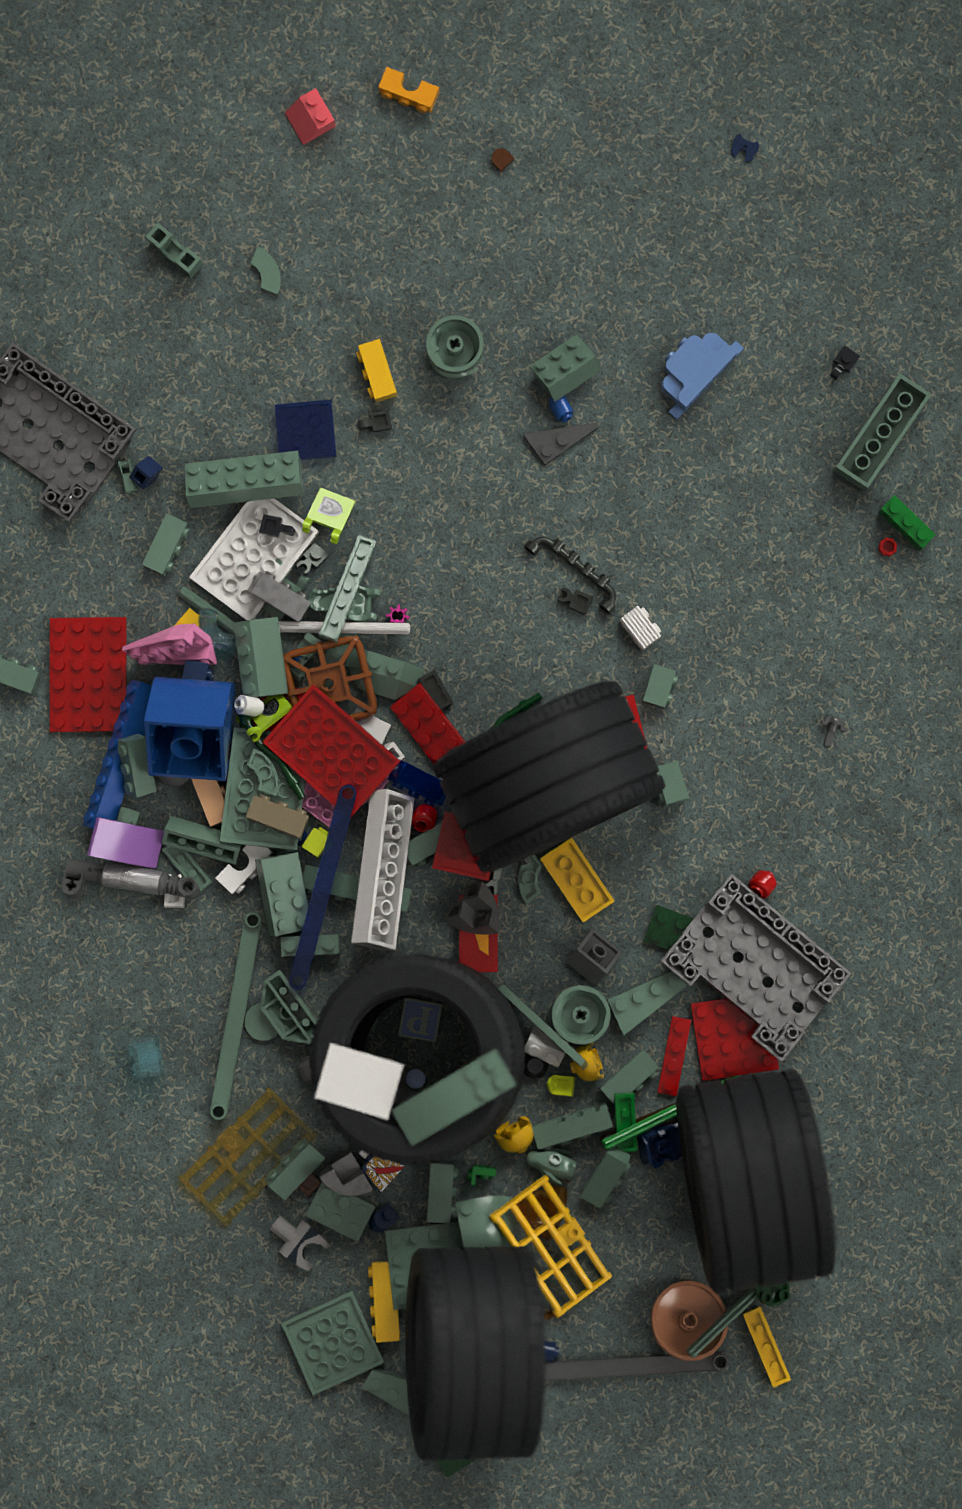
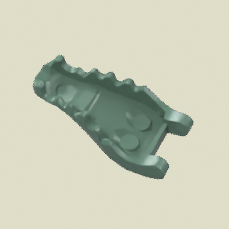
(359, 610)

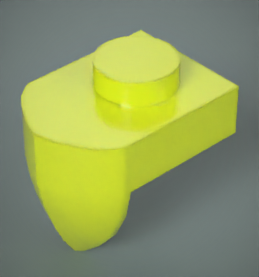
(561, 1085)

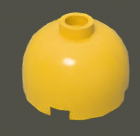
(591, 1056)
(516, 1136)

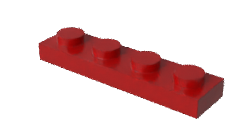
(674, 1056)

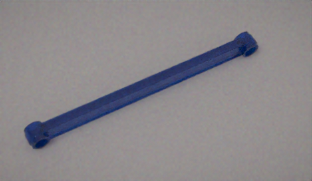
(322, 887)

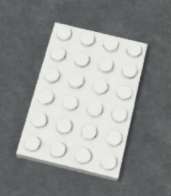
(244, 552)

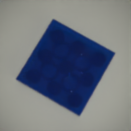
(306, 429)

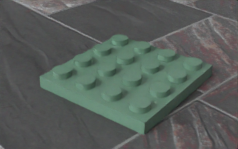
(405, 1241)
(332, 1342)

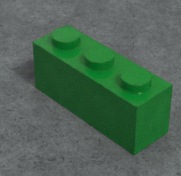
(906, 523)

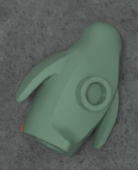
(553, 1164)

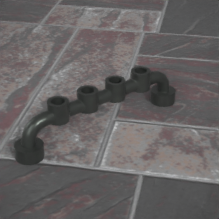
(572, 559)

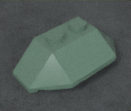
(389, 675)
(287, 1009)

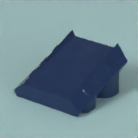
(659, 1145)

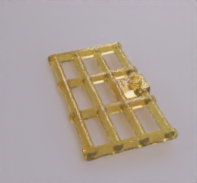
(237, 1145)

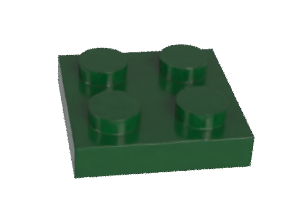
(666, 927)

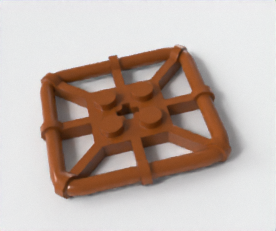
(335, 672)

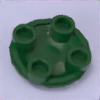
(774, 1294)

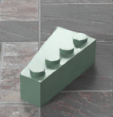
(641, 1001)
(571, 1126)
(388, 1387)

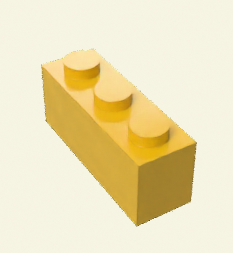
(376, 371)

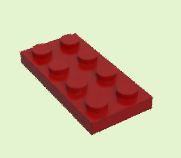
(426, 723)

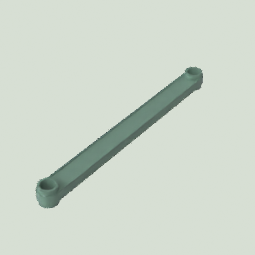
(236, 1016)

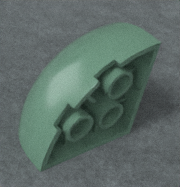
(477, 1227)

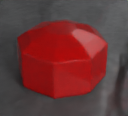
(887, 547)

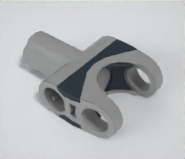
(297, 1239)

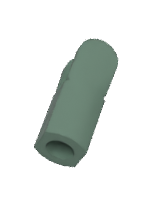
(128, 485)

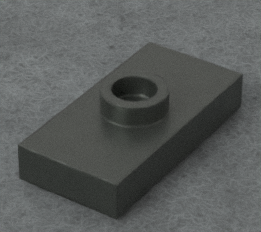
(436, 689)

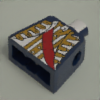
(379, 1171)

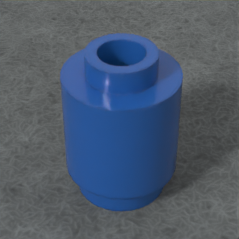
(561, 409)

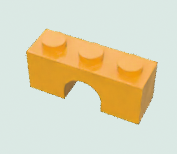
(422, 98)

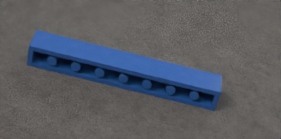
(110, 782)

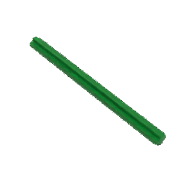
(642, 1126)

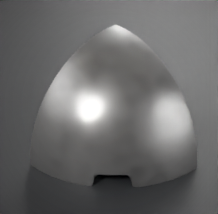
(345, 1176)

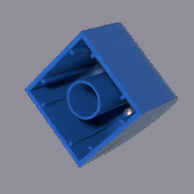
(190, 728)

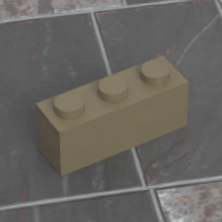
(277, 816)

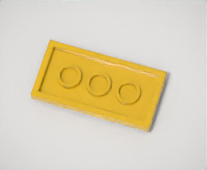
(577, 880)

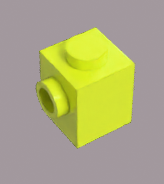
(316, 841)

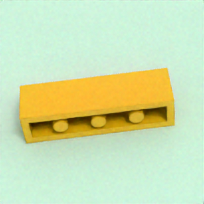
(386, 1318)

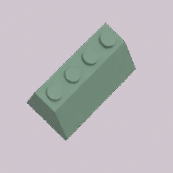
(260, 657)

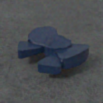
(750, 147)

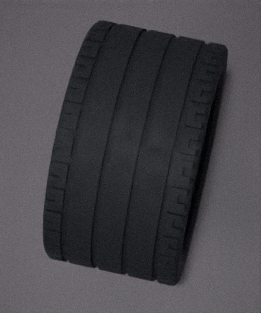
(474, 1353)

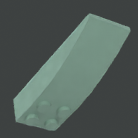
(454, 1097)

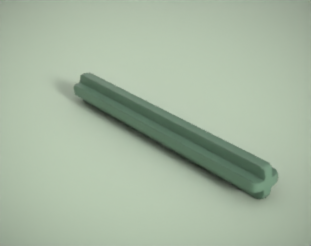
(721, 1323)

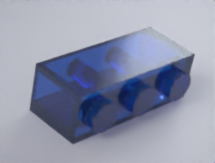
(418, 783)

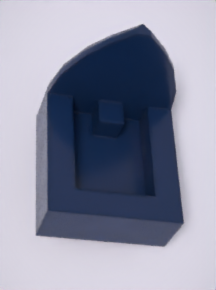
(383, 1219)

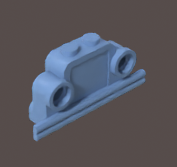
(695, 368)

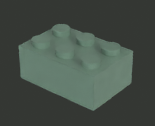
(565, 368)
(675, 789)
(341, 1212)

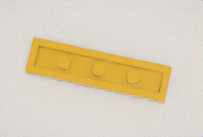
(766, 1346)

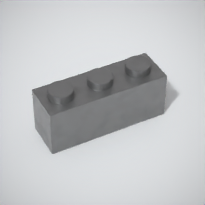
(279, 595)

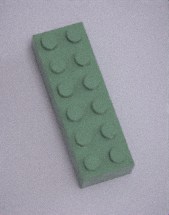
(882, 432)
(243, 479)

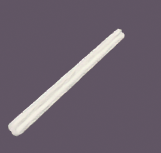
(349, 627)

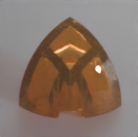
(547, 1206)

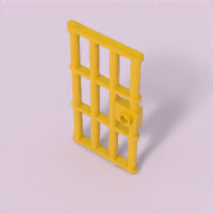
(563, 1236)

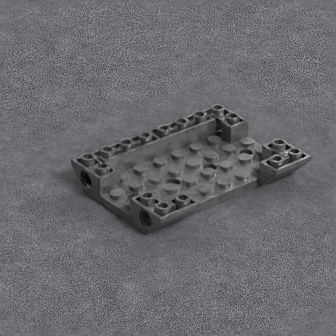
(57, 414)
(768, 949)

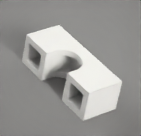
(233, 879)

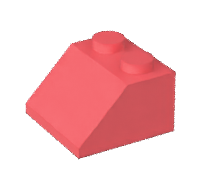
(310, 116)

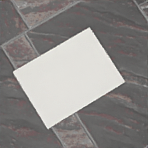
(359, 1081)

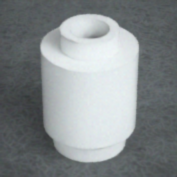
(249, 705)

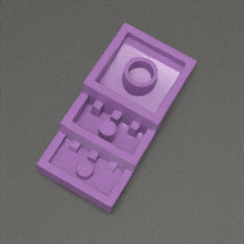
(126, 842)

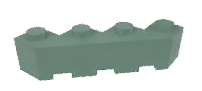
(345, 886)

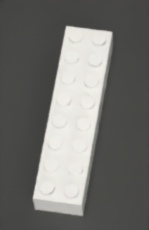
(383, 870)

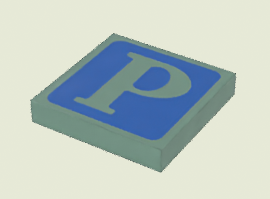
(420, 1020)

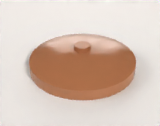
(683, 1315)

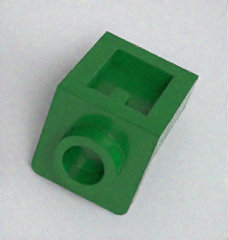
(484, 1171)

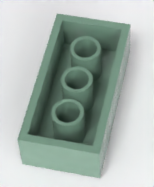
(282, 892)

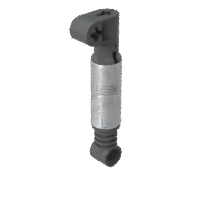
(125, 877)

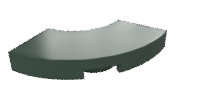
(269, 271)
(265, 772)
(527, 879)

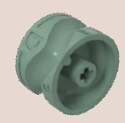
(468, 343)
(595, 1014)

